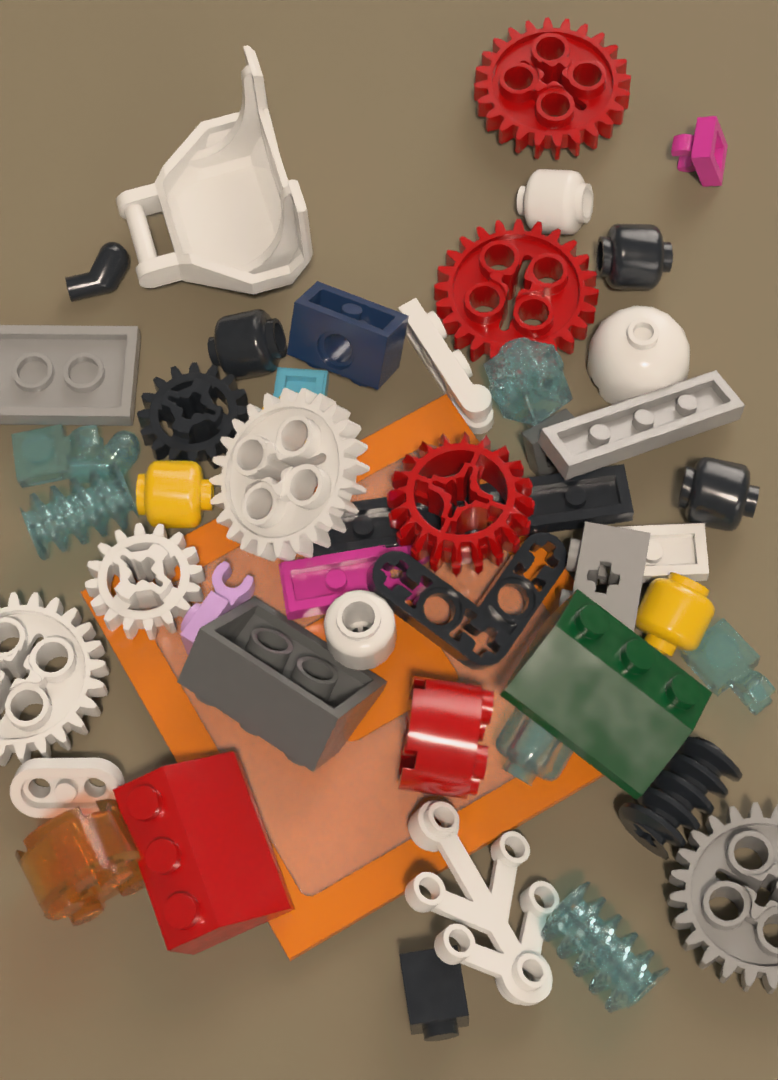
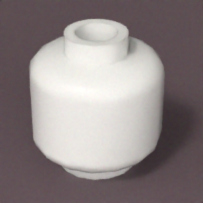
(557, 200)
(360, 630)

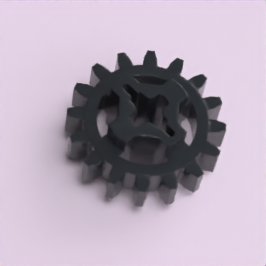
(192, 414)

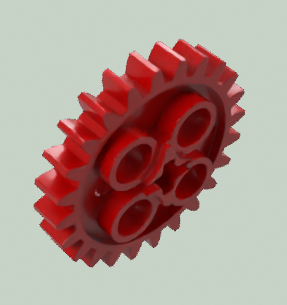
(553, 79)
(470, 283)

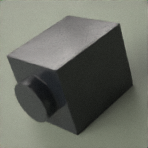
(434, 995)

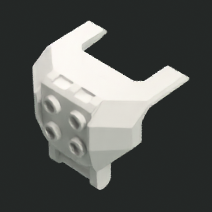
(224, 204)

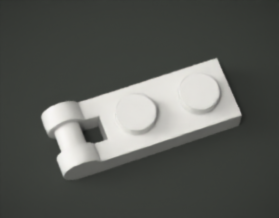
(448, 368)

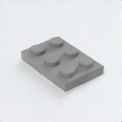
(68, 374)

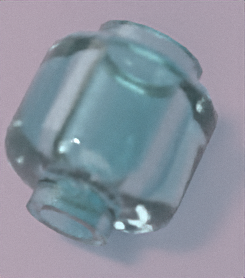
(530, 750)

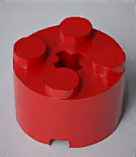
(442, 738)

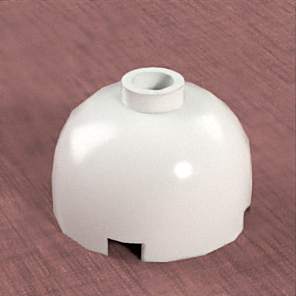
(637, 353)

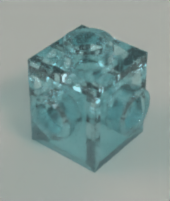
(527, 381)

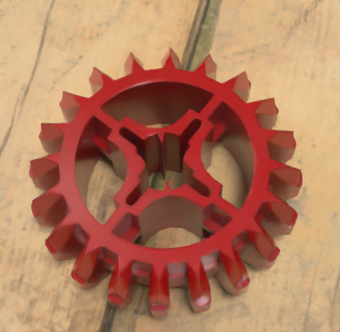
(426, 483)

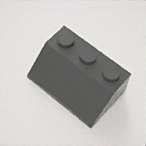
(279, 682)

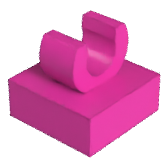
(703, 151)

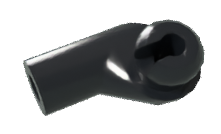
(104, 275)

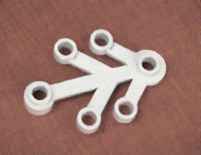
(484, 907)

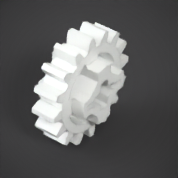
(146, 559)

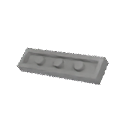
(640, 424)

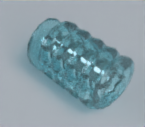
(78, 511)
(601, 950)

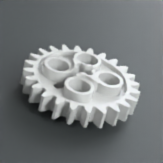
(276, 469)
(63, 693)

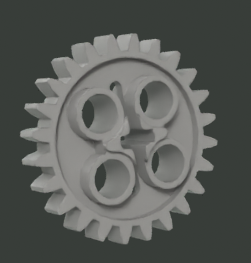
(737, 942)

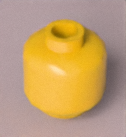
(174, 494)
(674, 614)

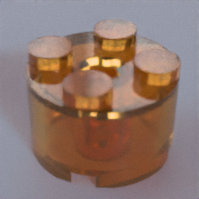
(81, 862)

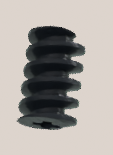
(676, 793)

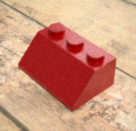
(203, 851)

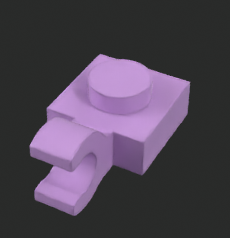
(215, 603)

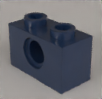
(347, 335)

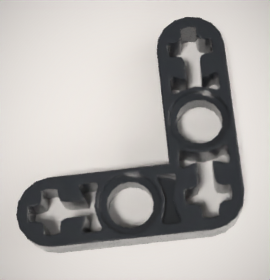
(484, 616)

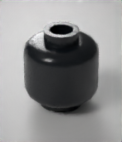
(633, 256)
(247, 344)
(718, 494)

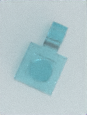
(45, 452)
(727, 662)

